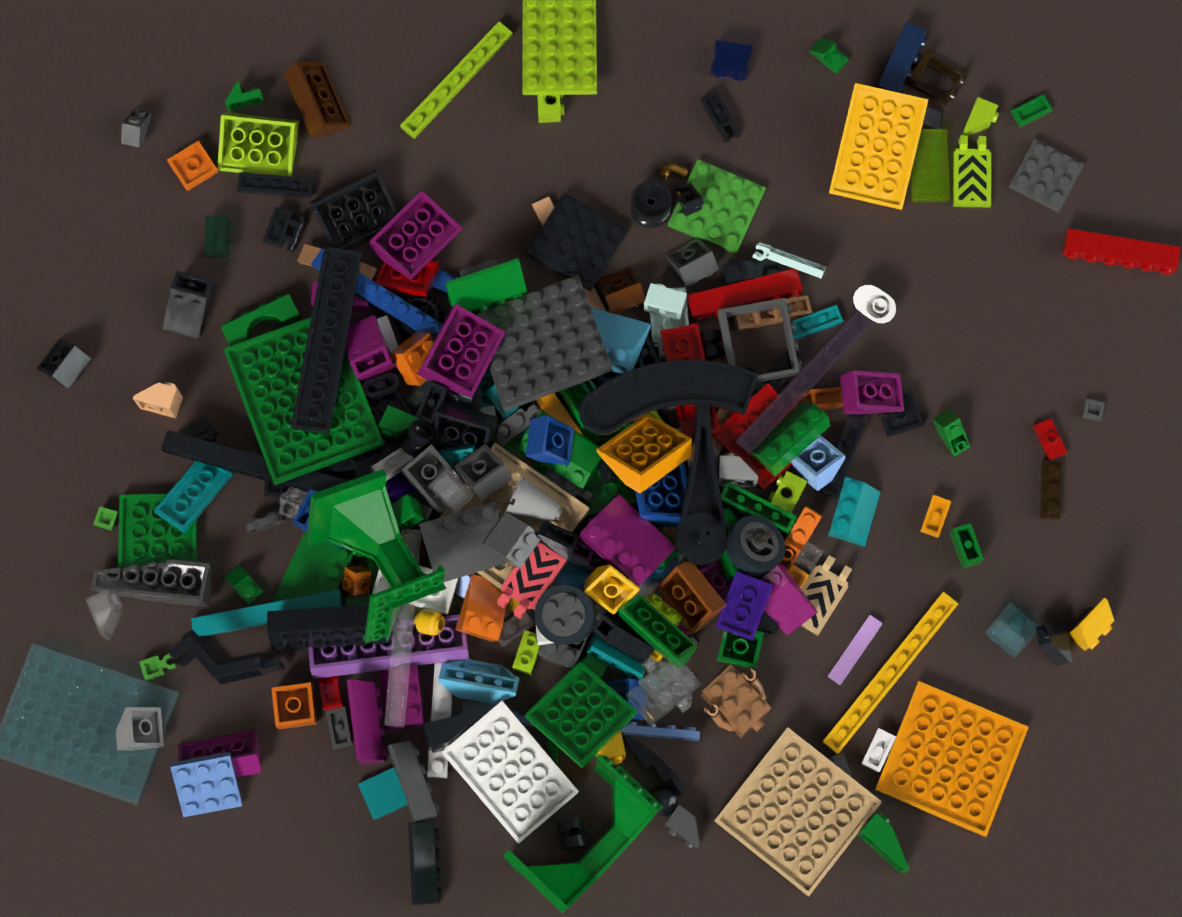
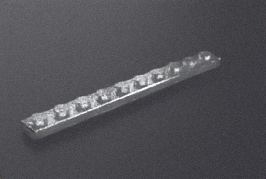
(401, 648)

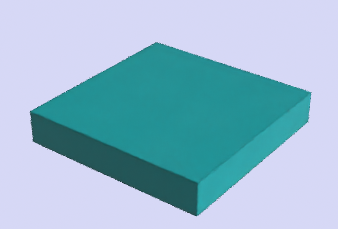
(383, 793)

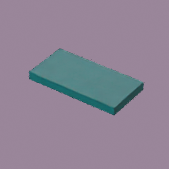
(192, 495)

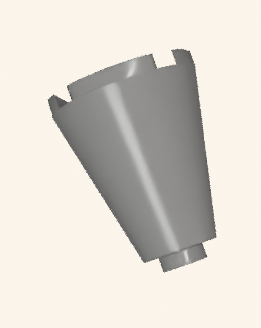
(532, 502)

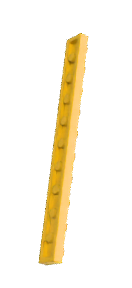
(890, 673)

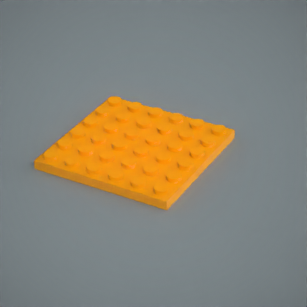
(951, 758)

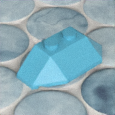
(478, 681)

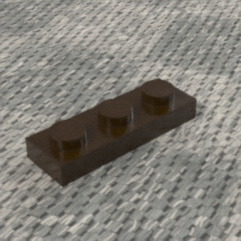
(1051, 490)

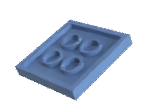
(206, 784)

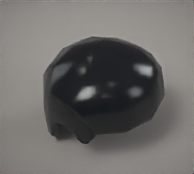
(667, 798)

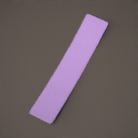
(855, 650)

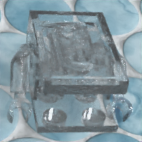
(663, 690)

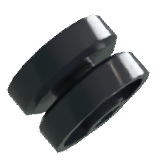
(651, 204)

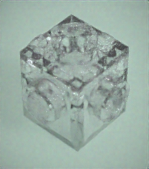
(291, 502)

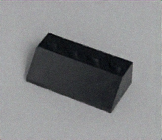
(424, 864)

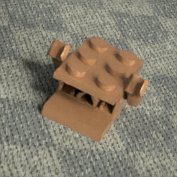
(735, 702)

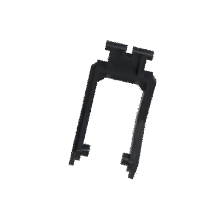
(223, 670)

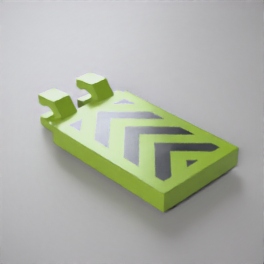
(972, 174)

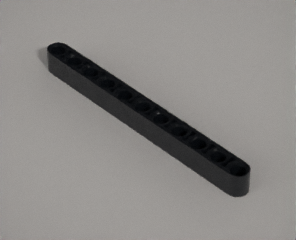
(239, 461)

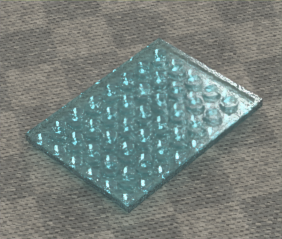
(67, 722)

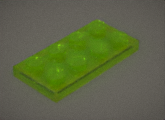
(931, 168)

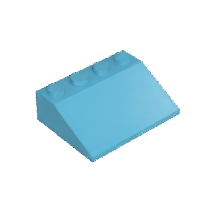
(621, 338)

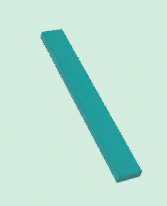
(257, 615)

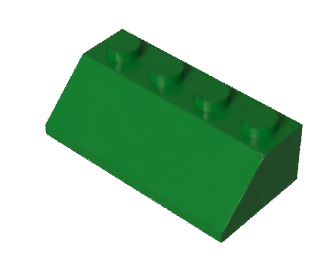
(791, 437)
(583, 458)
(657, 631)

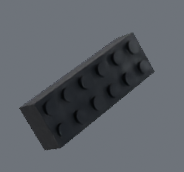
(318, 627)

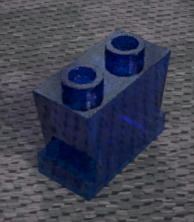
(731, 60)

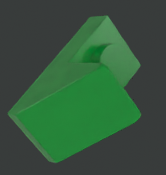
(826, 53)
(239, 100)
(244, 585)

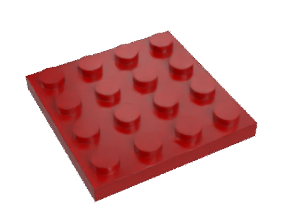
(739, 423)

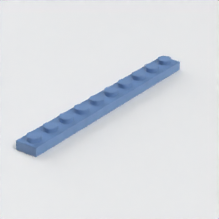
(648, 730)

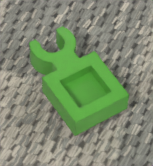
(154, 667)

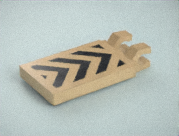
(824, 592)

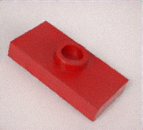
(1050, 439)
(330, 693)

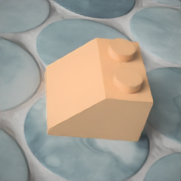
(160, 399)

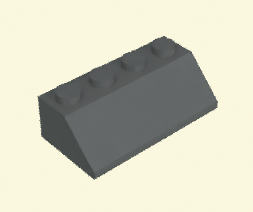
(412, 781)

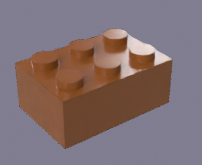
(691, 596)

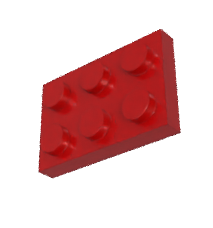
(419, 285)

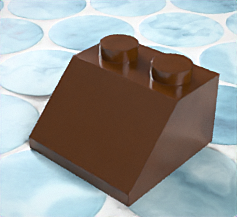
(621, 291)

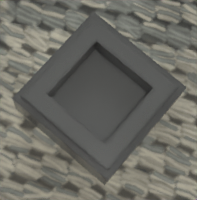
(1093, 409)

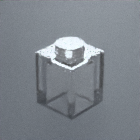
(809, 556)

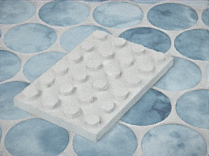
(510, 772)

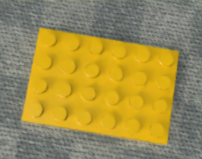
(878, 146)

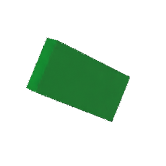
(1031, 110)

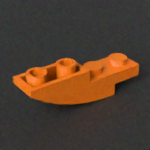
(799, 535)

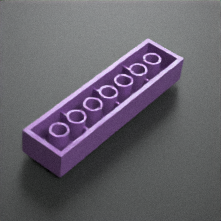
(426, 649)

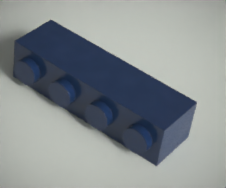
(902, 58)

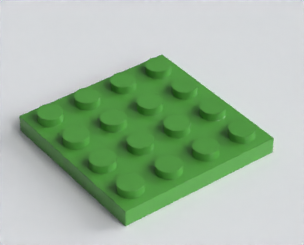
(726, 210)

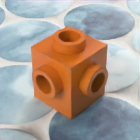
(357, 580)

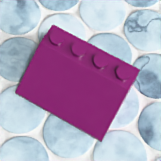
(414, 236)
(461, 351)
(627, 541)
(366, 722)

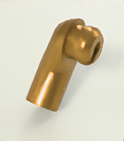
(670, 168)

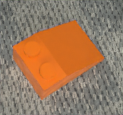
(480, 613)

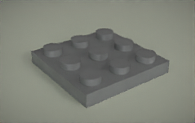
(1046, 175)

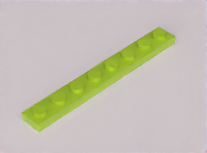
(456, 80)

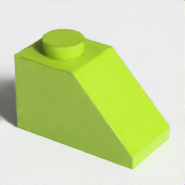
(981, 117)

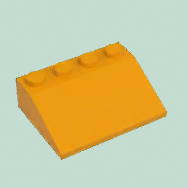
(645, 452)

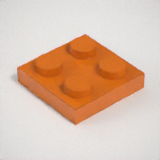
(192, 166)

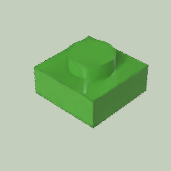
(106, 518)

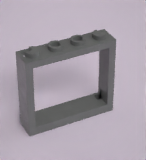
(788, 326)

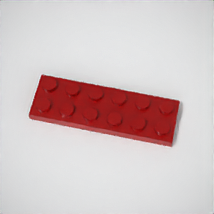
(686, 344)

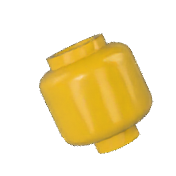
(429, 622)

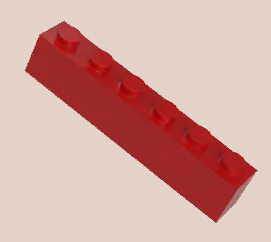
(1121, 251)
(756, 290)

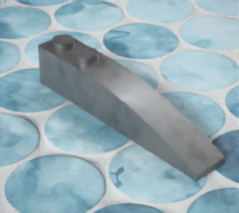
(159, 582)

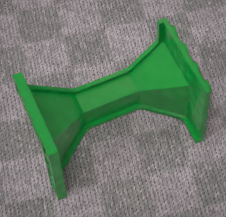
(363, 521)
(631, 813)

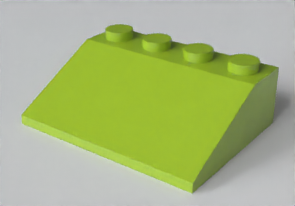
(257, 144)

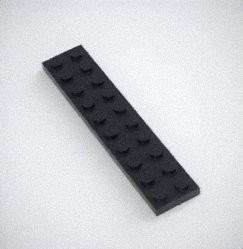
(326, 340)

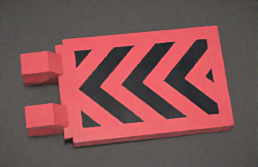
(531, 579)

